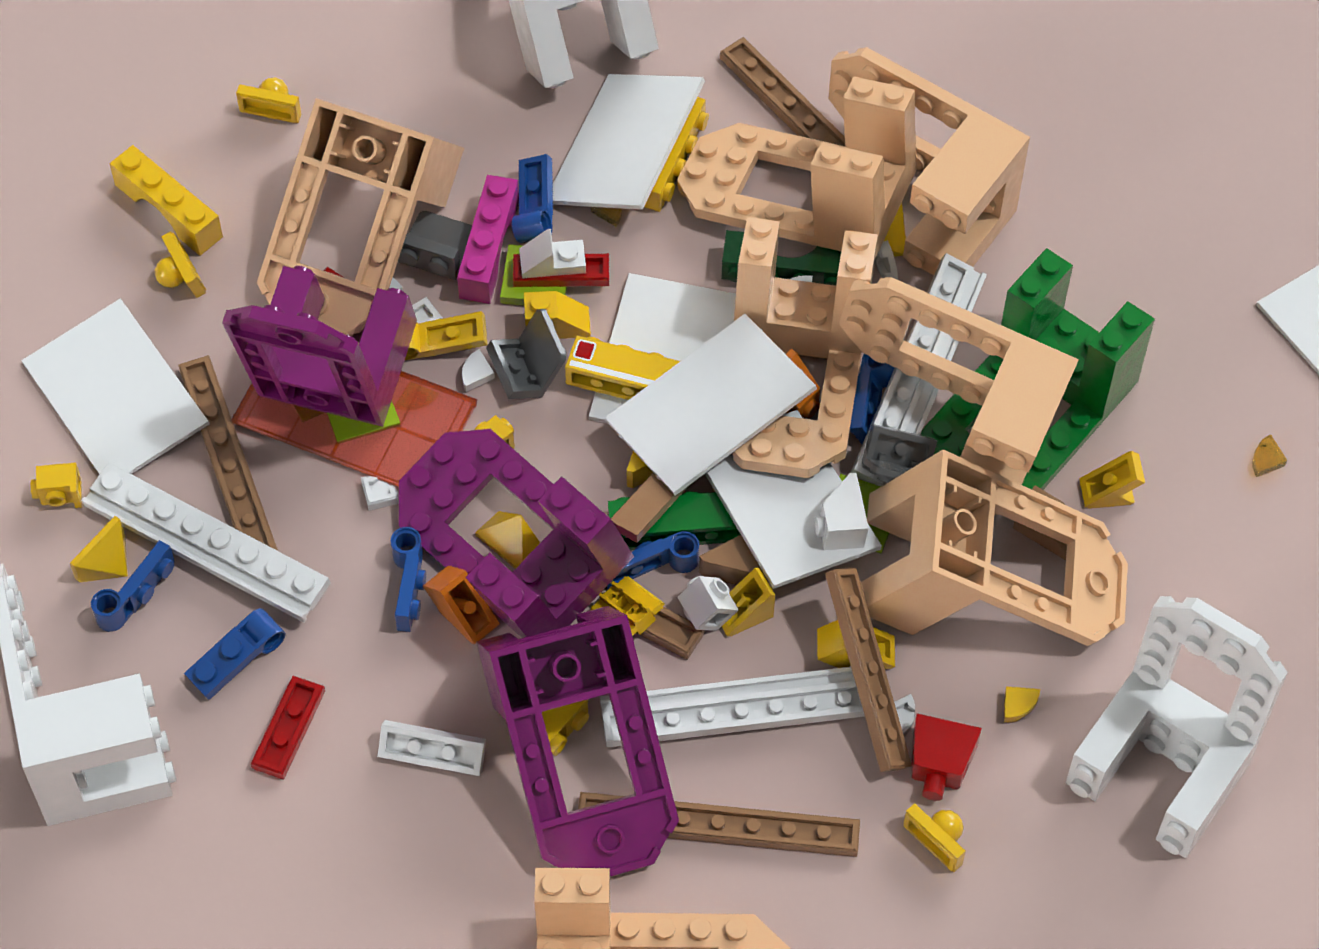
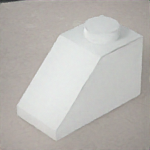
(843, 517)

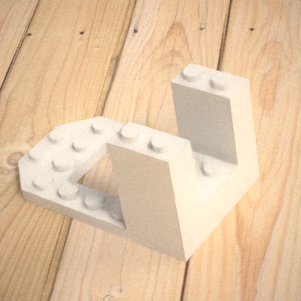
(543, 41)
(1180, 723)
(83, 745)

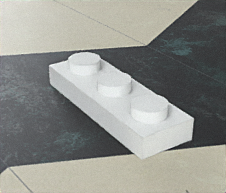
(431, 747)

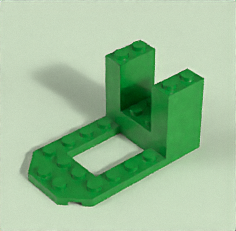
(1102, 378)

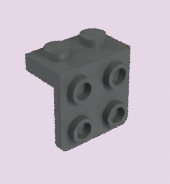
(436, 244)
(532, 361)
(894, 451)

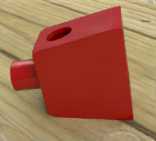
(941, 753)

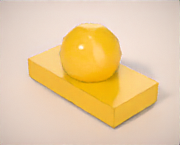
(269, 100)
(178, 268)
(938, 834)

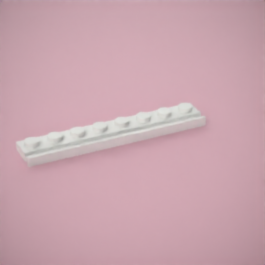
(909, 398)
(207, 542)
(746, 705)

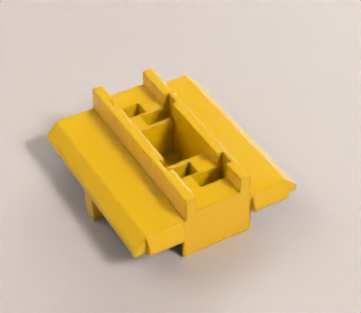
(633, 601)

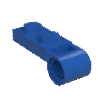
(534, 198)
(870, 383)
(655, 554)
(413, 577)
(136, 590)
(235, 651)

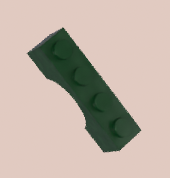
(819, 263)

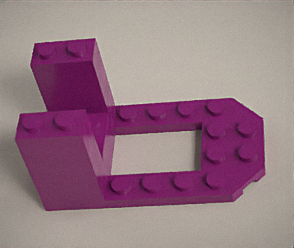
(314, 365)
(557, 576)
(560, 670)

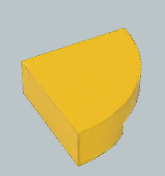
(1019, 702)

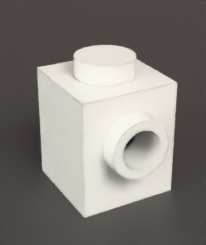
(707, 603)

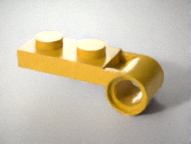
(448, 335)

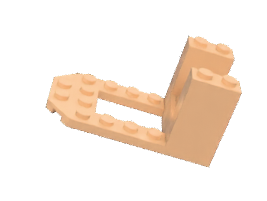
(374, 152)
(851, 184)
(967, 184)
(806, 320)
(1014, 404)
(949, 519)
(577, 914)

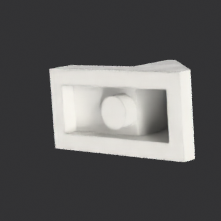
(548, 258)

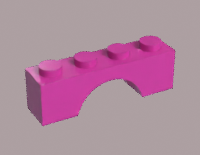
(482, 253)

